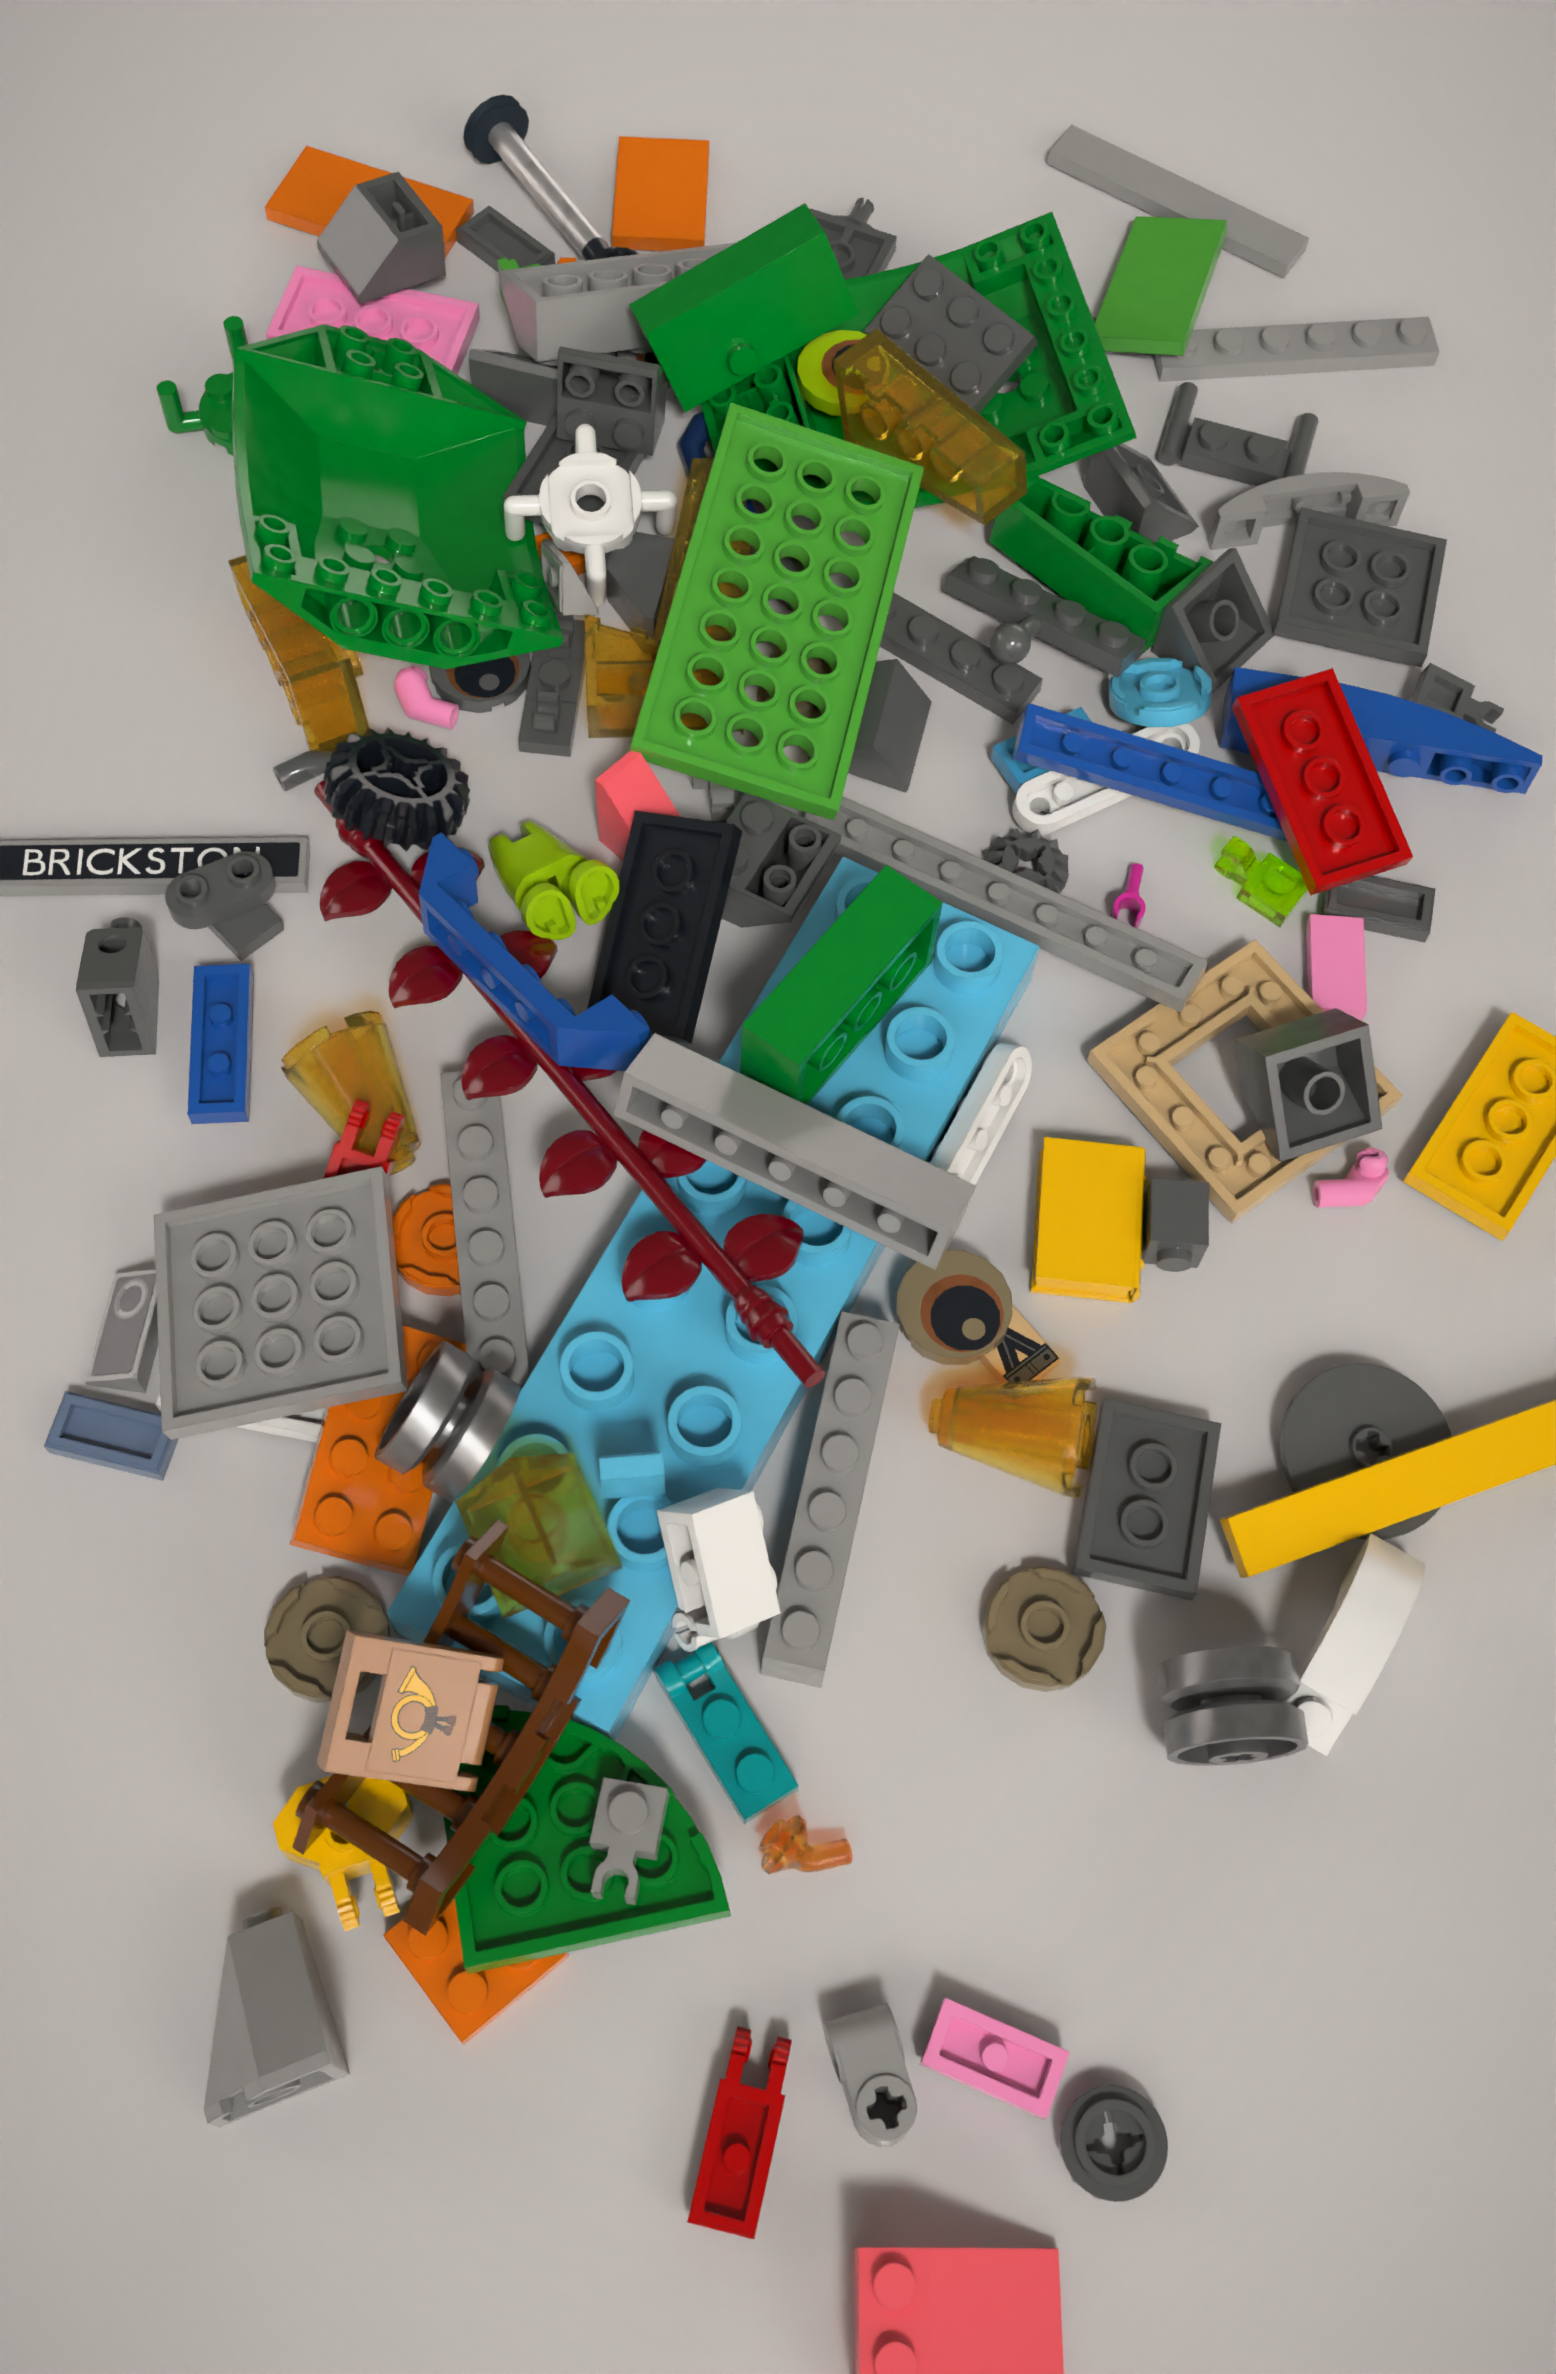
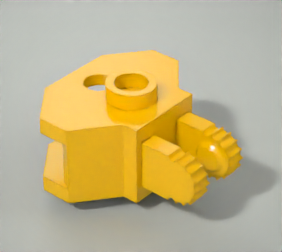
(341, 1861)

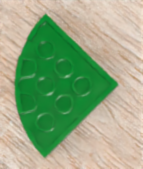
(538, 1874)

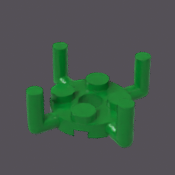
(216, 402)

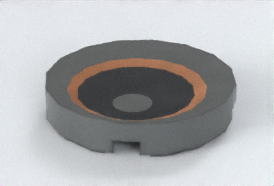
(484, 683)

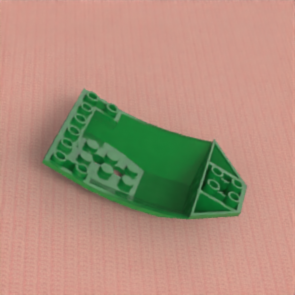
(1066, 389)
(391, 455)

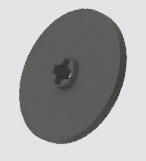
(1347, 1408)

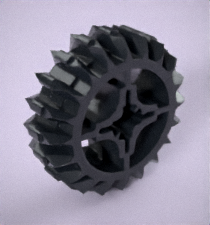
(396, 788)

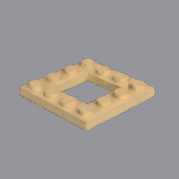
(1141, 1072)

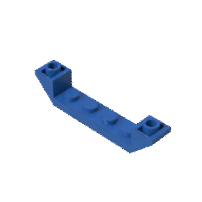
(597, 1038)

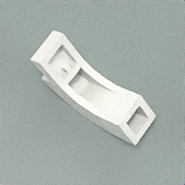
(1356, 1639)

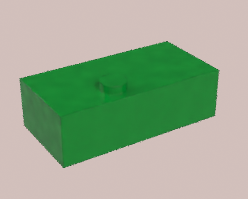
(745, 307)
(841, 987)

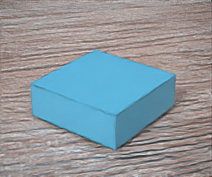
(632, 1475)

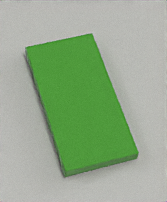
(1160, 285)

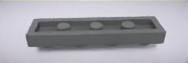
(957, 660)

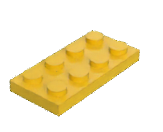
(1496, 1132)

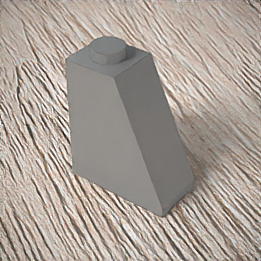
(271, 2021)

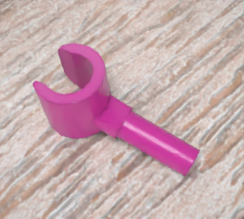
(1130, 898)

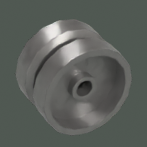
(448, 1421)
(1231, 1706)

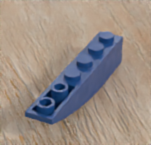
(1408, 738)

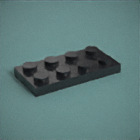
(666, 920)

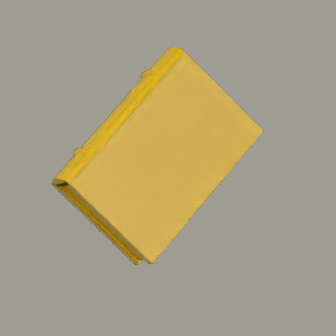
(1089, 1220)

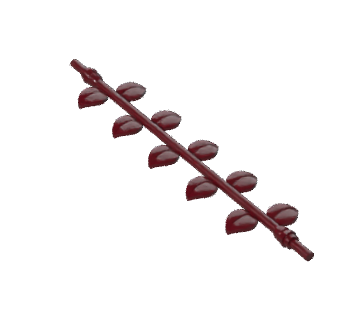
(583, 1160)

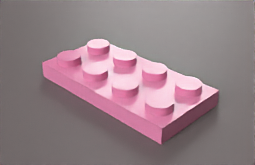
(426, 320)

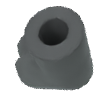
(301, 768)

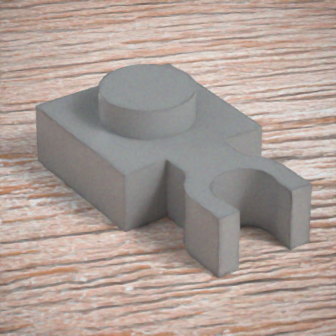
(627, 1827)

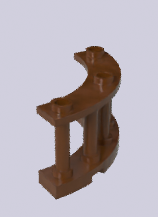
(517, 1753)

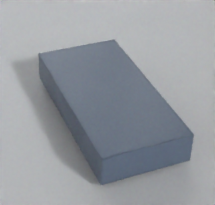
(110, 1436)

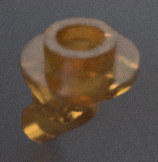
(788, 1848)

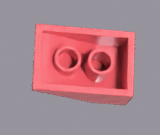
(957, 2311)

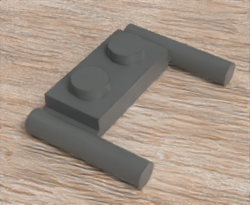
(1231, 450)

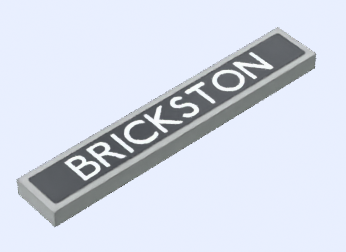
(137, 864)

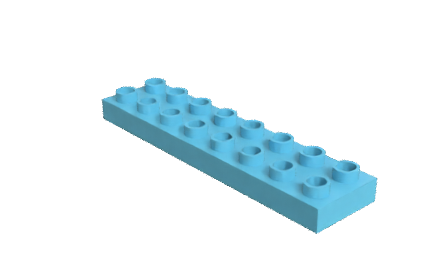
(683, 1367)

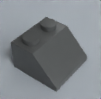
(1310, 1082)

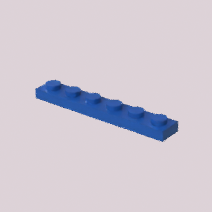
(1145, 769)

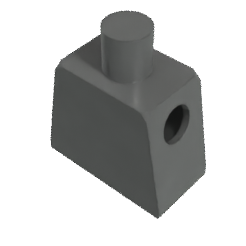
(117, 963)

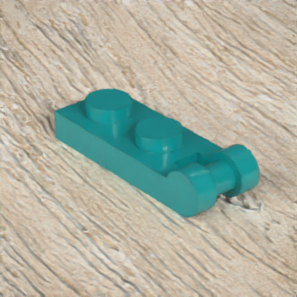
(727, 1733)

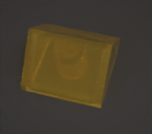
(551, 1520)

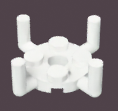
(586, 531)

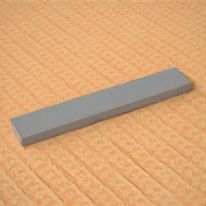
(1172, 196)

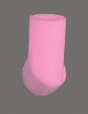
(418, 702)
(1359, 1184)

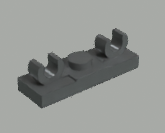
(554, 693)

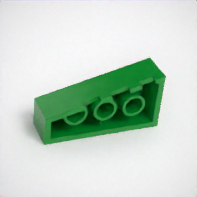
(1094, 557)

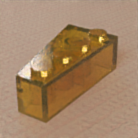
(911, 415)
(309, 666)

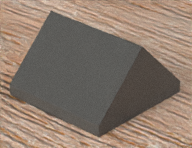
(516, 383)
(1133, 488)
(1215, 621)
(890, 727)

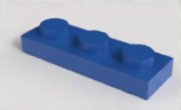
(220, 1044)

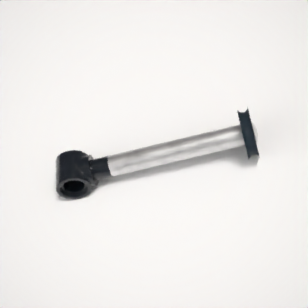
(497, 134)

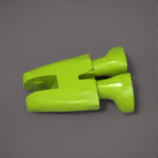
(546, 876)

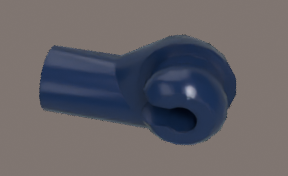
(693, 441)

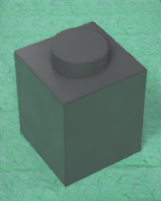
(1175, 1223)

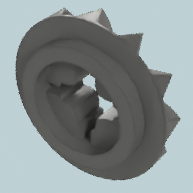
(1051, 864)
(1130, 2115)

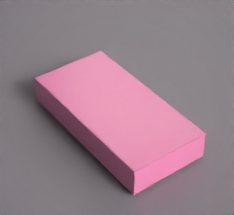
(1336, 963)

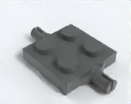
(855, 243)

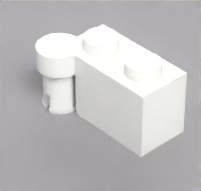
(718, 1566)

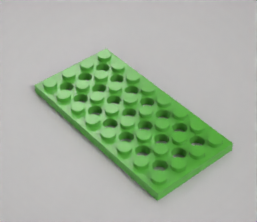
(699, 603)

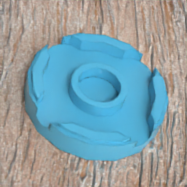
(1160, 693)

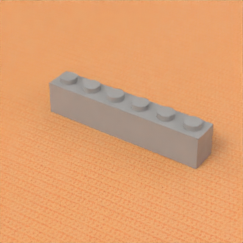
(793, 1150)
(830, 1500)

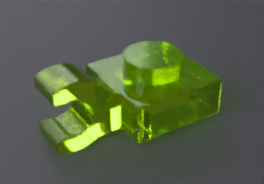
(1267, 886)

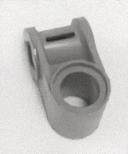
(870, 2063)

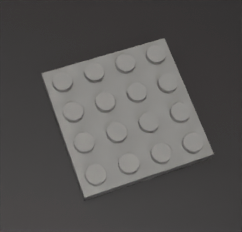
(277, 1304)

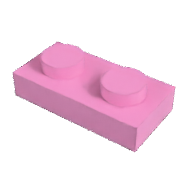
(994, 2058)

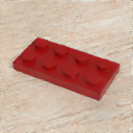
(1321, 781)

